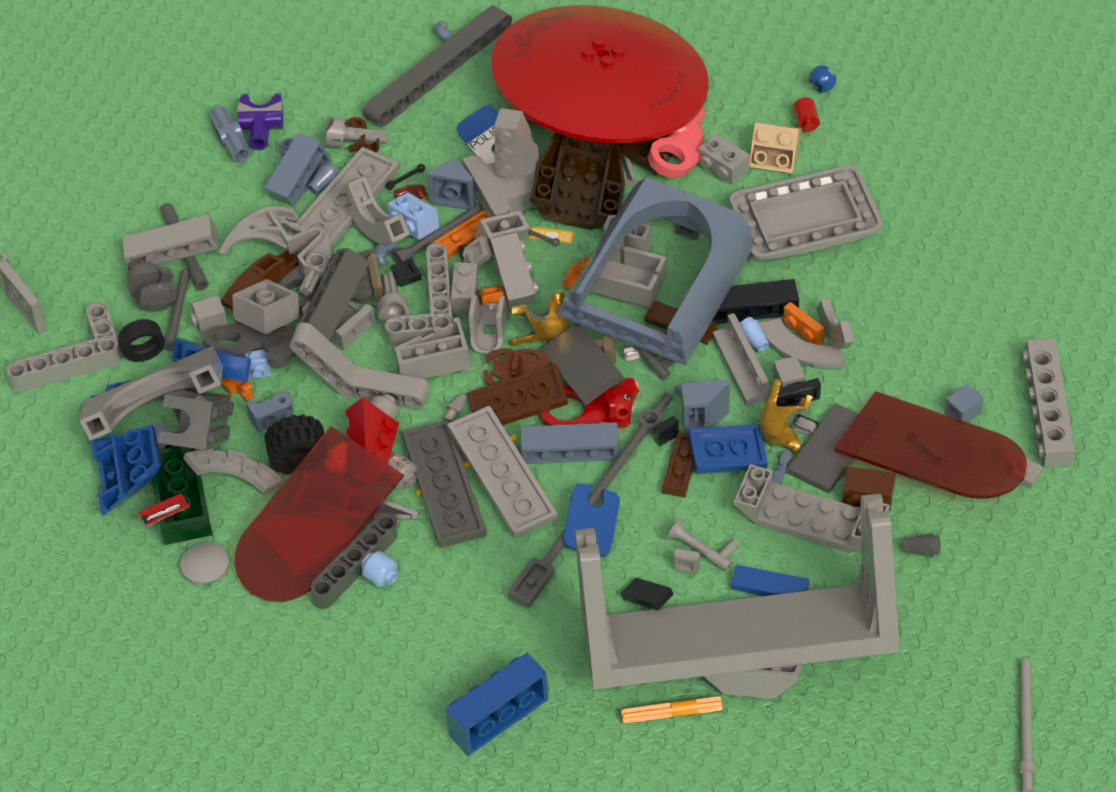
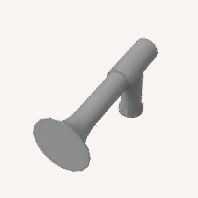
(719, 559)

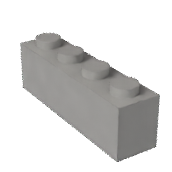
(172, 241)

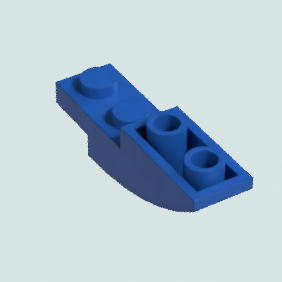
(234, 365)

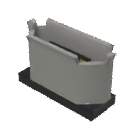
(805, 425)

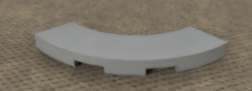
(838, 334)
(789, 345)
(236, 464)

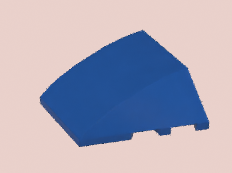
(125, 464)

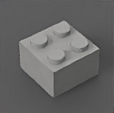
(265, 306)

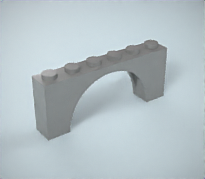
(105, 410)

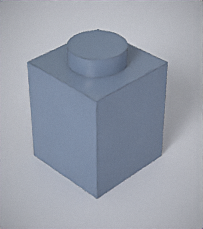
(964, 404)

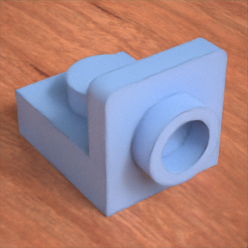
(259, 366)

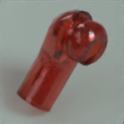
(418, 190)

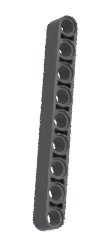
(437, 66)

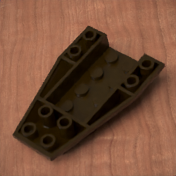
(579, 182)

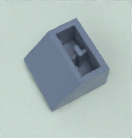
(704, 403)

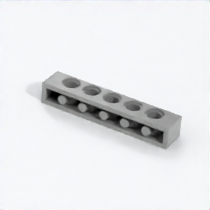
(1049, 403)

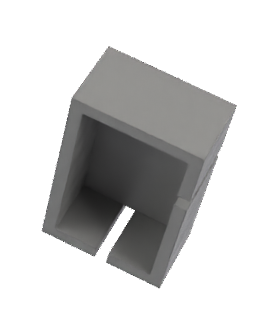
(635, 280)

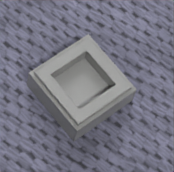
(686, 561)

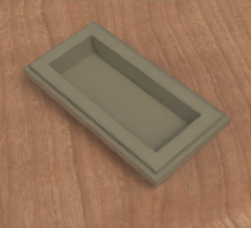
(375, 277)

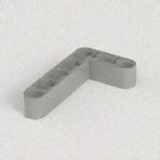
(405, 328)
(70, 360)

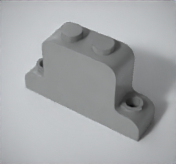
(496, 193)

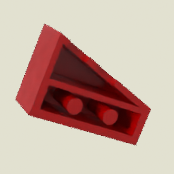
(371, 428)

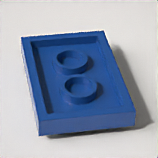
(727, 448)

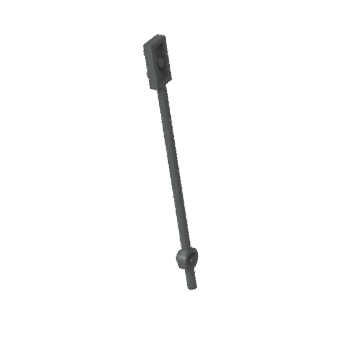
(540, 572)

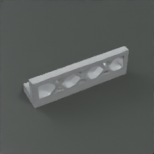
(742, 362)

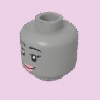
(406, 467)

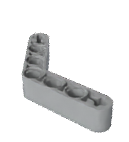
(354, 380)

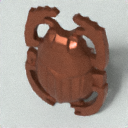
(514, 363)

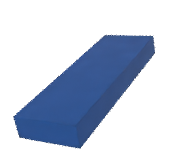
(766, 582)

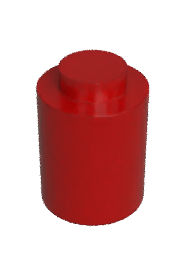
(806, 114)

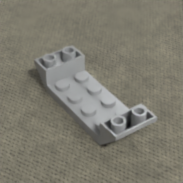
(799, 512)

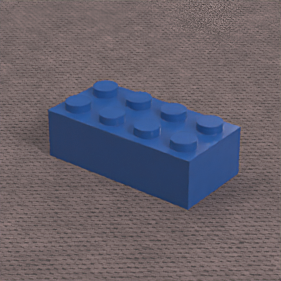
(497, 703)

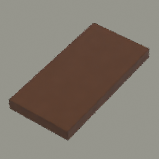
(521, 395)

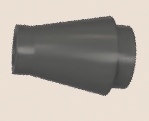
(923, 545)

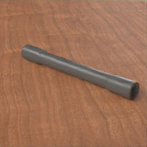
(195, 271)

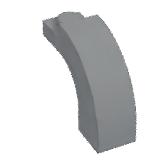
(370, 217)

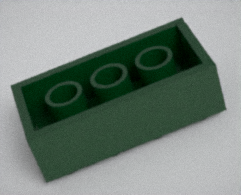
(178, 478)

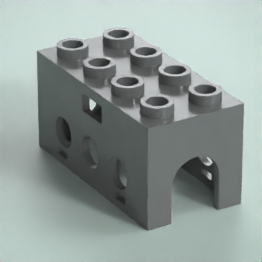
(201, 419)

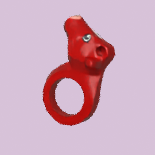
(611, 407)

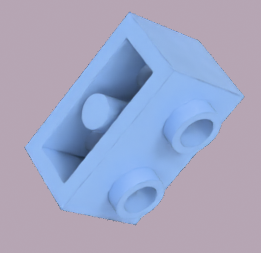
(418, 216)

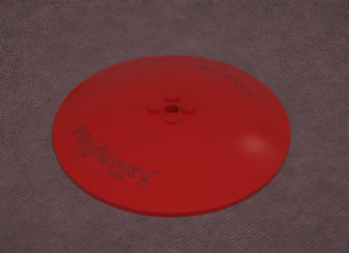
(599, 74)

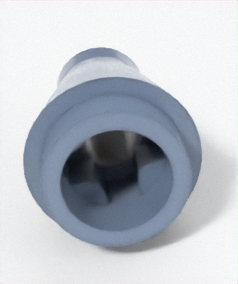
(323, 177)

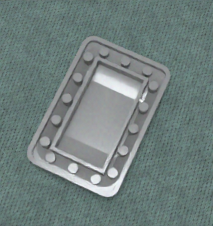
(807, 213)

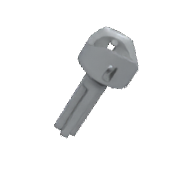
(337, 133)
(391, 303)

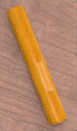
(671, 709)

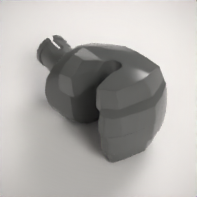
(151, 286)

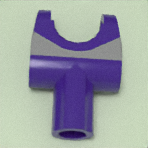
(260, 119)

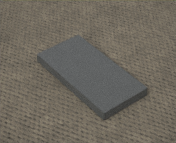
(582, 363)
(817, 460)

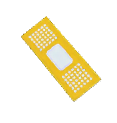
(562, 235)

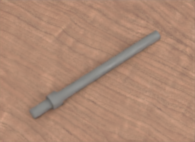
(1026, 767)

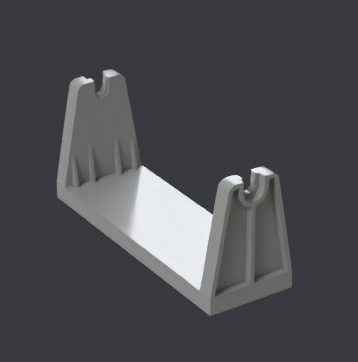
(744, 631)

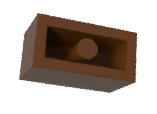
(867, 482)

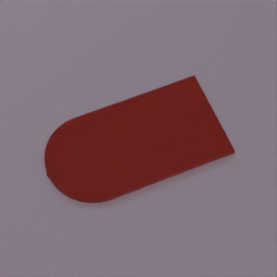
(934, 448)
(312, 517)

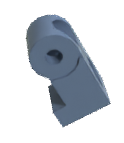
(269, 411)

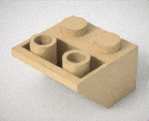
(775, 147)

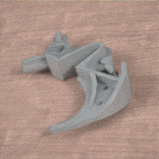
(267, 226)

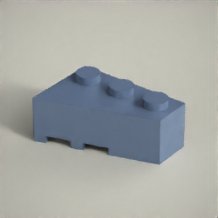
(296, 169)

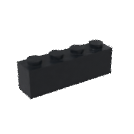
(758, 300)

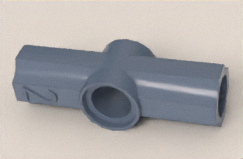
(229, 133)

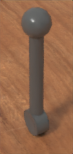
(555, 241)

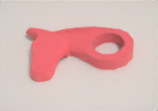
(683, 144)

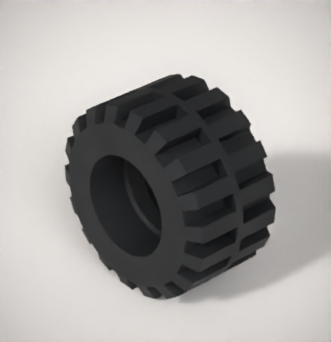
(291, 441)

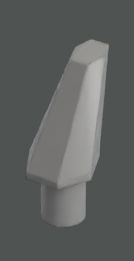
(455, 407)

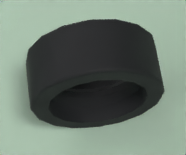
(136, 330)

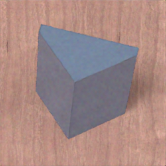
(451, 186)

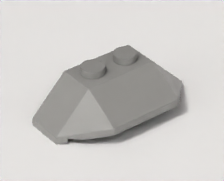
(758, 683)

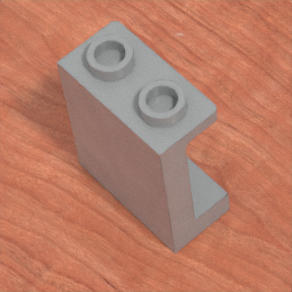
(353, 324)

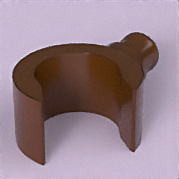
(357, 146)

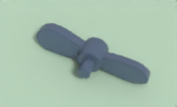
(785, 459)

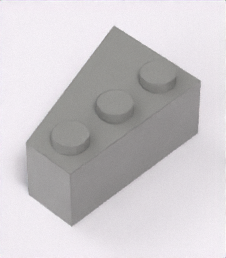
(514, 149)

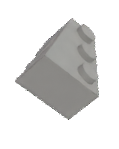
(513, 269)
(434, 354)

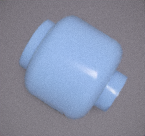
(379, 569)

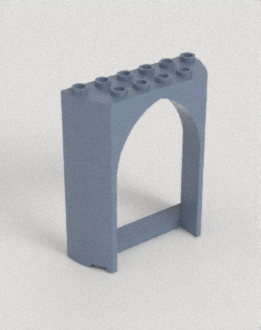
(729, 249)

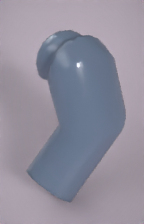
(441, 31)
(381, 250)

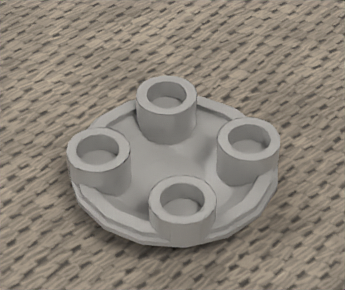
(204, 563)

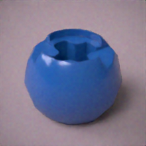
(822, 78)

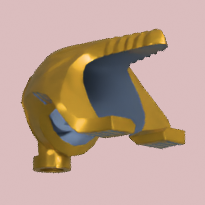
(545, 325)
(775, 420)

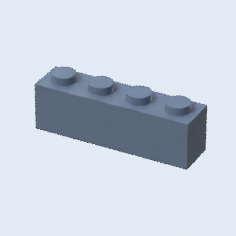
(569, 443)

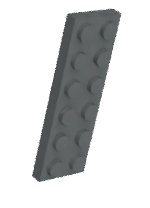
(444, 484)

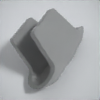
(483, 316)

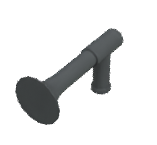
(659, 367)

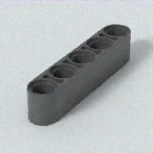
(350, 569)

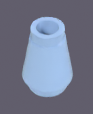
(754, 334)

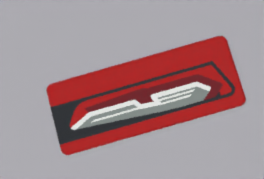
(163, 509)

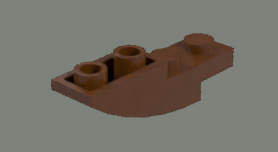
(267, 267)

